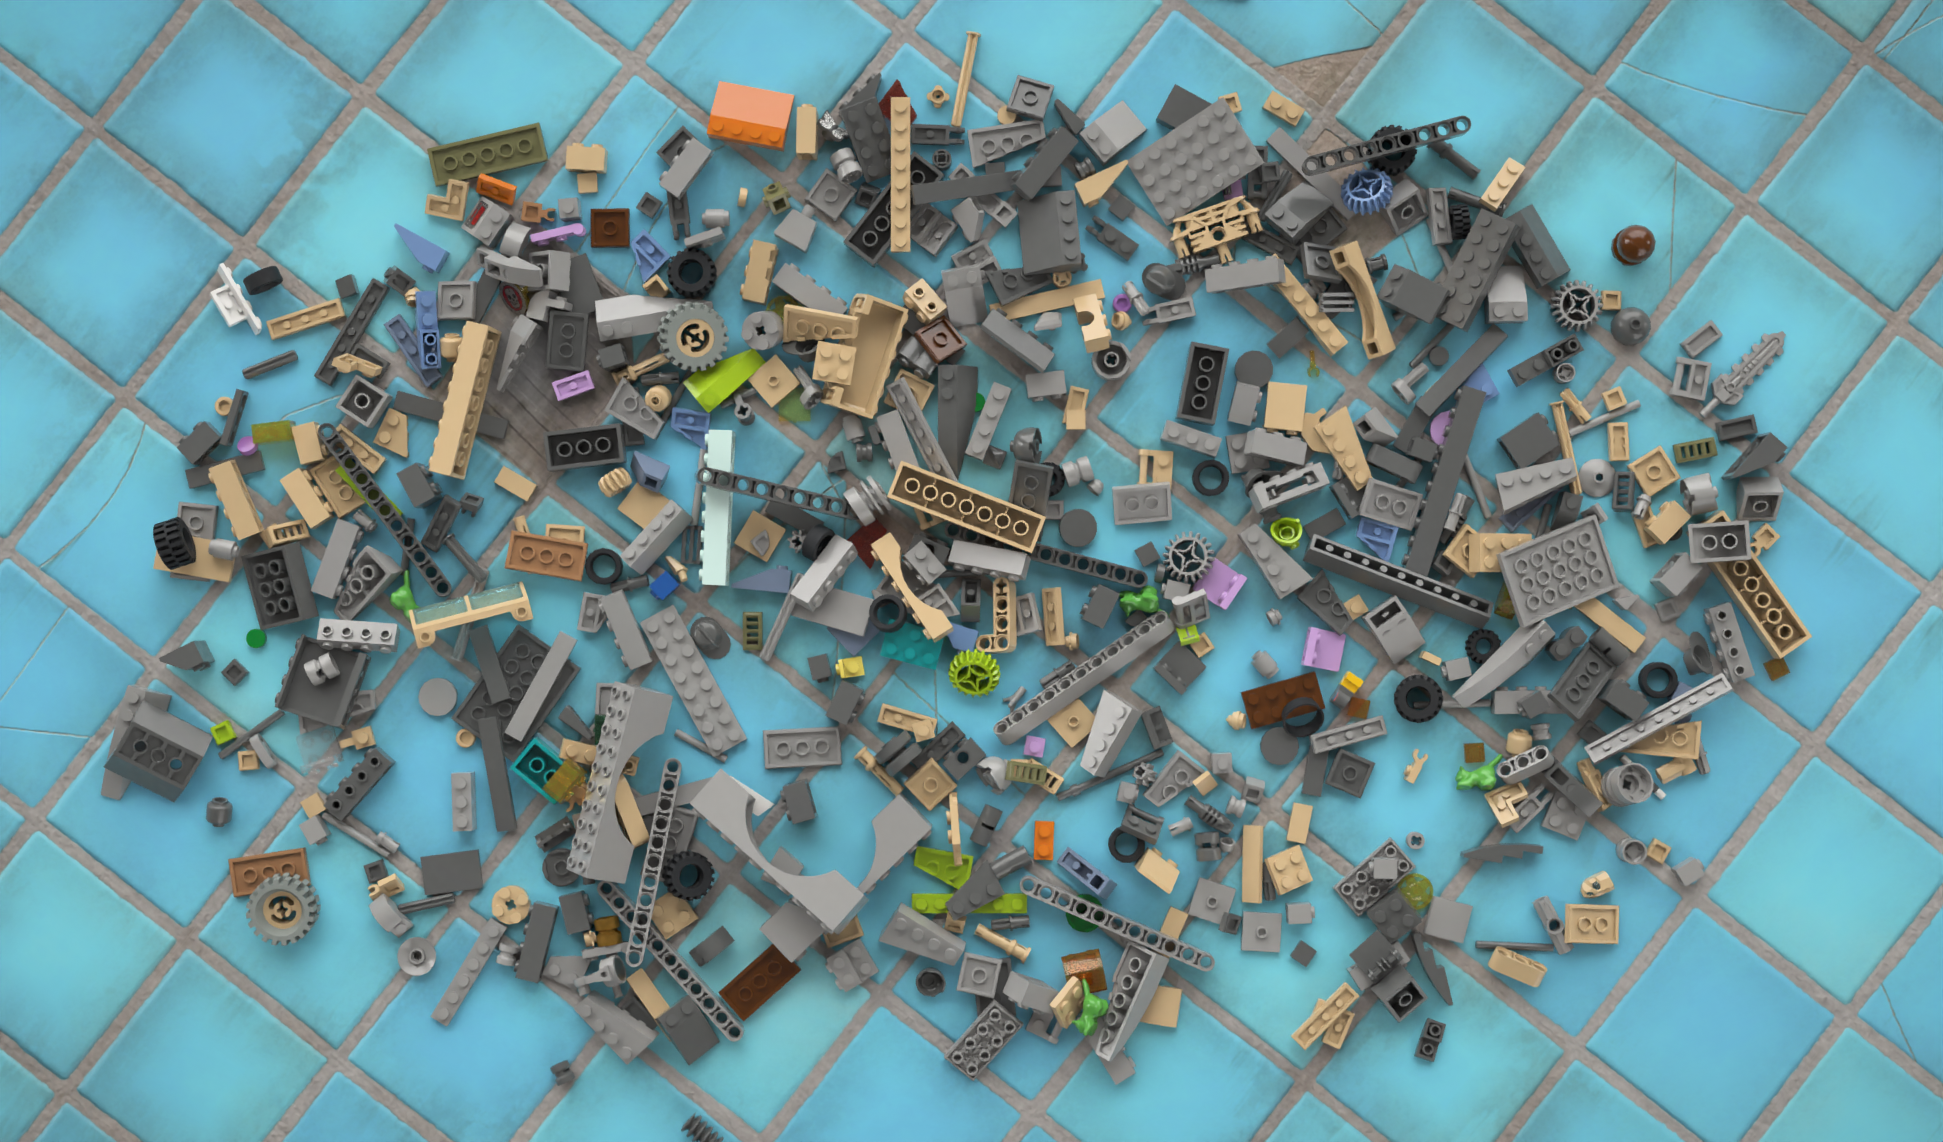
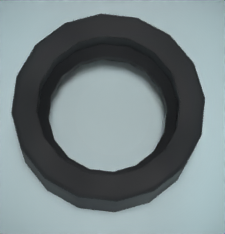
(262, 280)
(1210, 492)
(816, 541)
(618, 566)
(879, 601)
(1673, 680)
(1124, 858)

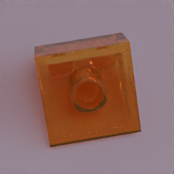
(1086, 966)

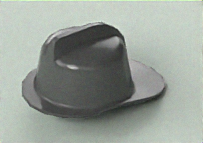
(1163, 281)
(804, 349)
(1256, 475)
(710, 637)
(1697, 656)

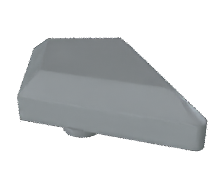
(1049, 321)

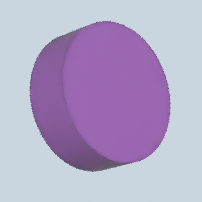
(1121, 303)
(246, 446)

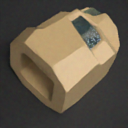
(1596, 885)

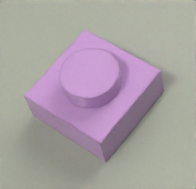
(1034, 746)

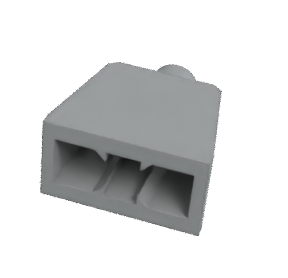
(798, 228)
(785, 862)

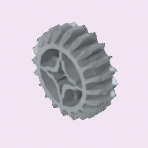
(1581, 311)
(1185, 565)

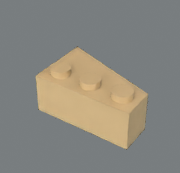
(759, 272)

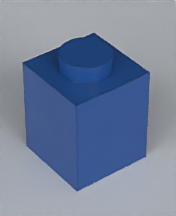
(664, 586)

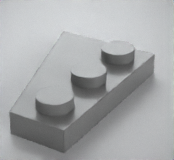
(631, 408)
(1172, 779)

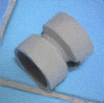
(845, 164)
(1077, 471)
(327, 664)
(1631, 851)

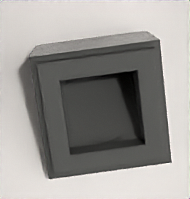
(867, 195)
(347, 286)

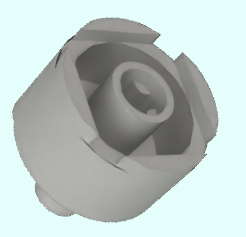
(753, 333)
(1108, 371)
(1699, 494)

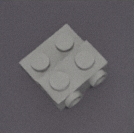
(851, 965)

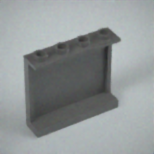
(329, 701)

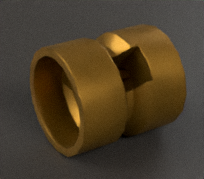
(608, 931)

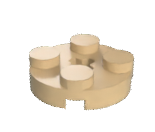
(504, 895)

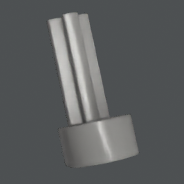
(1402, 386)
(812, 392)

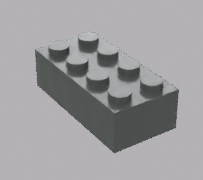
(1202, 383)
(585, 447)

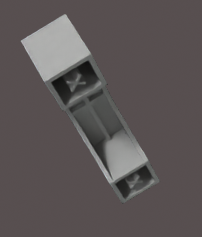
(630, 720)
(730, 811)
(896, 832)

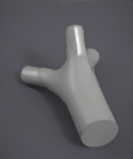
(1015, 698)

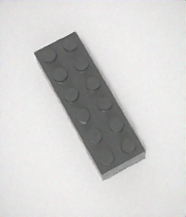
(872, 234)
(1476, 268)

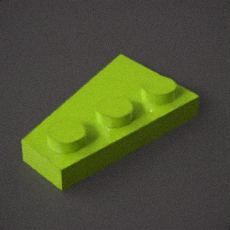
(941, 865)

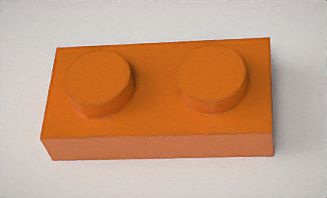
(496, 189)
(1043, 840)

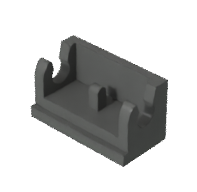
(1156, 727)

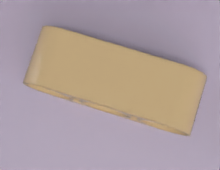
(1517, 966)

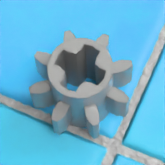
(794, 543)
(1144, 774)

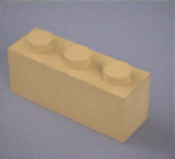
(307, 497)

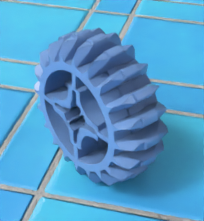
(1366, 191)

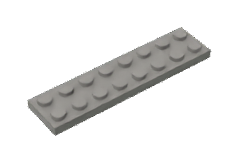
(693, 680)

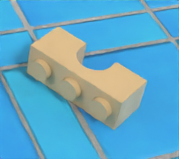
(1095, 334)

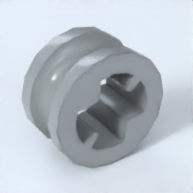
(1415, 834)

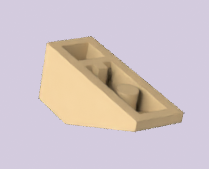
(1095, 186)

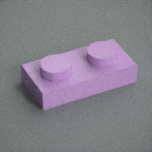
(573, 385)

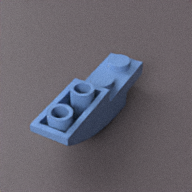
(427, 329)

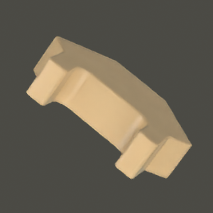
(1309, 434)

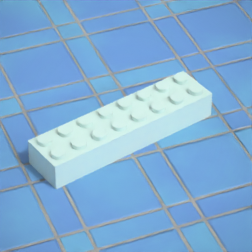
(717, 510)

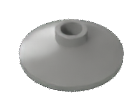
(1588, 481)
(408, 960)

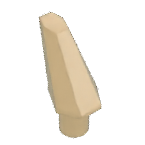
(678, 568)

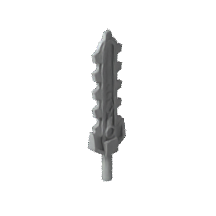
(1729, 388)

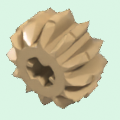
(614, 482)

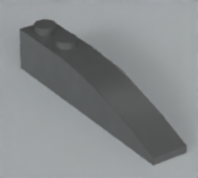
(956, 411)

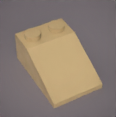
(1157, 869)

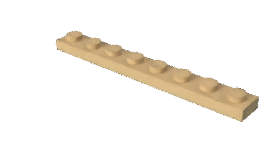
(900, 174)

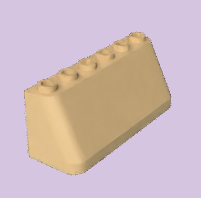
(875, 349)

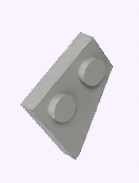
(939, 600)
(590, 613)
(1027, 615)
(566, 969)

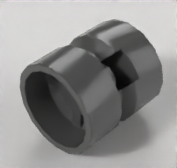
(1211, 852)

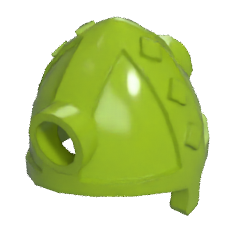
(1287, 532)

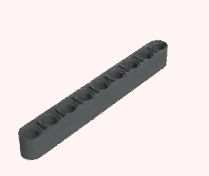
(1394, 141)
(769, 495)

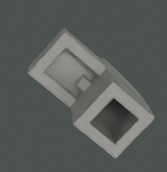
(514, 240)
(543, 302)
(389, 916)

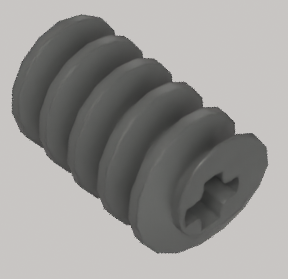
(699, 1131)

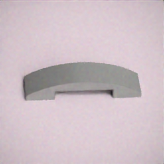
(990, 203)

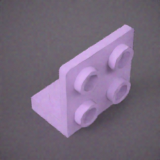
(1220, 584)
(1323, 649)

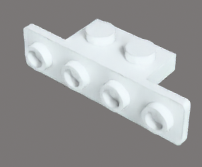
(232, 303)

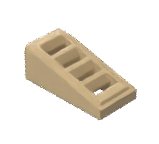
(269, 532)
(1053, 790)

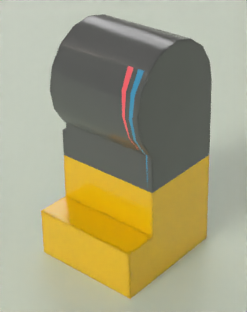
(1345, 690)

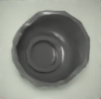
(930, 982)

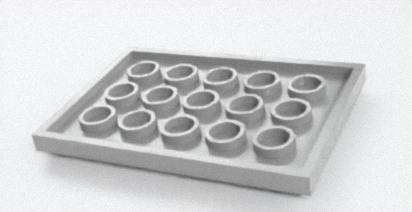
(1195, 161)
(1557, 570)

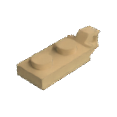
(1592, 780)

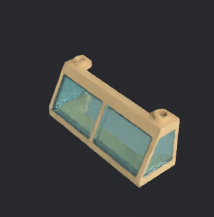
(469, 608)

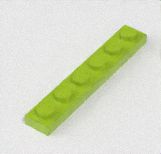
(936, 903)

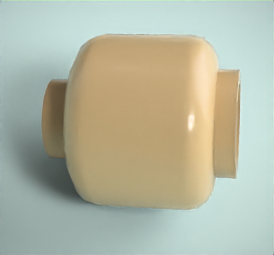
(449, 346)
(658, 398)
(1518, 742)

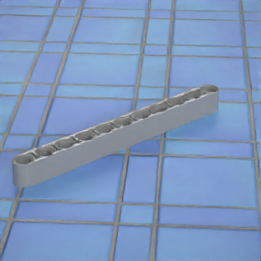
(1083, 678)
(647, 870)
(1123, 930)
(673, 969)

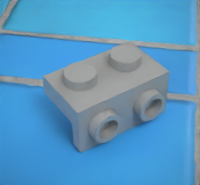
(923, 564)

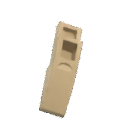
(586, 753)

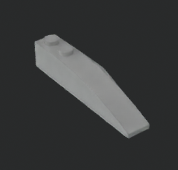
(634, 314)
(1506, 661)
(114, 784)
(1132, 992)

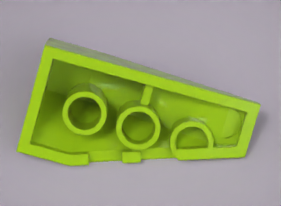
(718, 382)

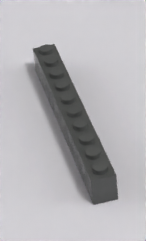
(1444, 480)
(1398, 581)

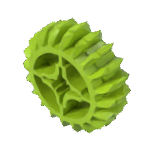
(970, 677)

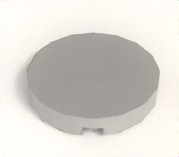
(438, 696)

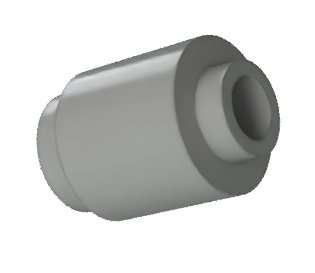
(716, 218)
(853, 428)
(224, 549)
(1264, 664)

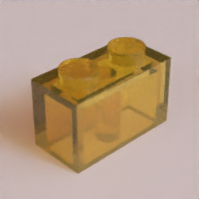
(273, 432)
(565, 780)

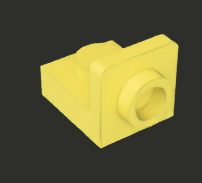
(850, 667)

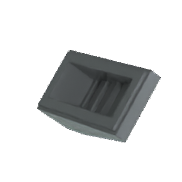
(1071, 120)
(1616, 491)
(573, 720)

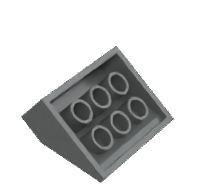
(1049, 233)
(279, 586)

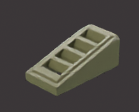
(1711, 448)
(759, 615)
(1037, 775)

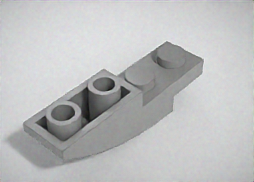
(510, 270)

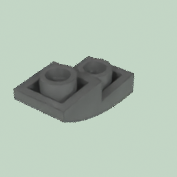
(1288, 337)
(1429, 1040)

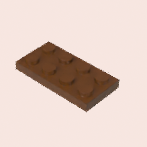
(1266, 702)
(758, 982)

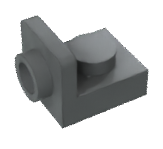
(398, 280)

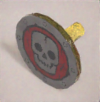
(514, 297)

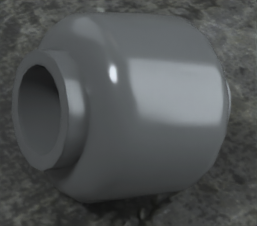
(219, 811)

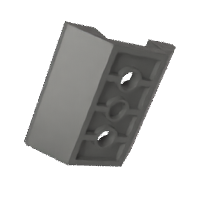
(165, 740)

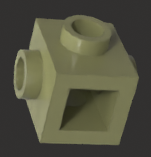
(776, 197)

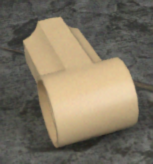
(1674, 769)

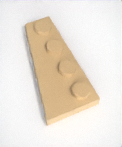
(810, 324)
(1343, 444)
(1672, 741)

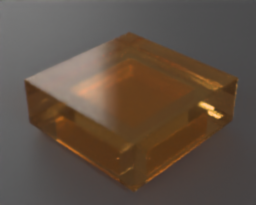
(1776, 668)
(1358, 707)
(1474, 752)

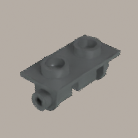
(555, 834)

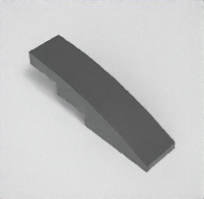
(1496, 851)
(1434, 972)

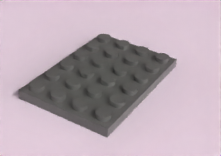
(520, 661)

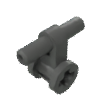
(741, 407)

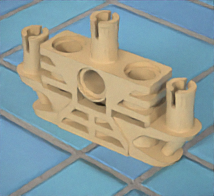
(1210, 217)

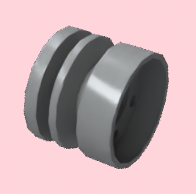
(867, 500)
(1627, 784)

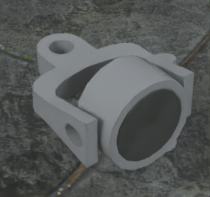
(610, 971)

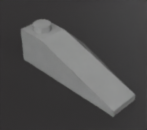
(520, 341)
(368, 579)

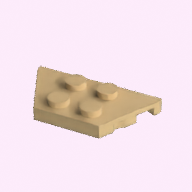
(954, 833)

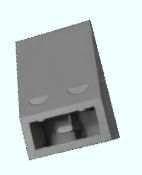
(1393, 629)

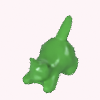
(403, 598)
(1144, 601)
(1482, 777)
(1092, 1009)

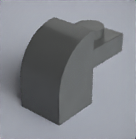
(711, 946)

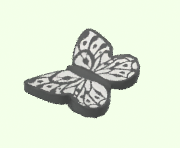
(830, 130)

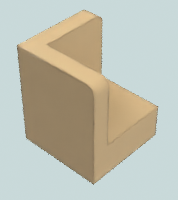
(656, 287)

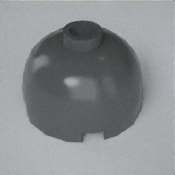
(1630, 326)
(1026, 445)

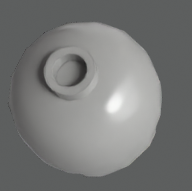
(992, 772)

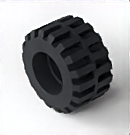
(1389, 166)
(680, 261)
(174, 543)
(1411, 714)
(703, 879)

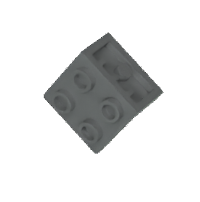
(1347, 496)
(1179, 667)

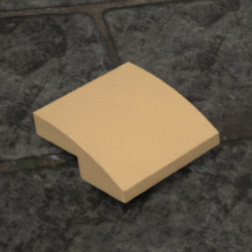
(1164, 1007)

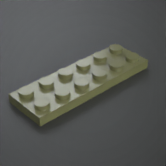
(488, 154)

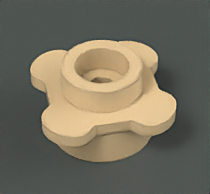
(938, 101)
(590, 938)

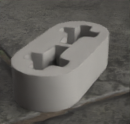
(263, 751)

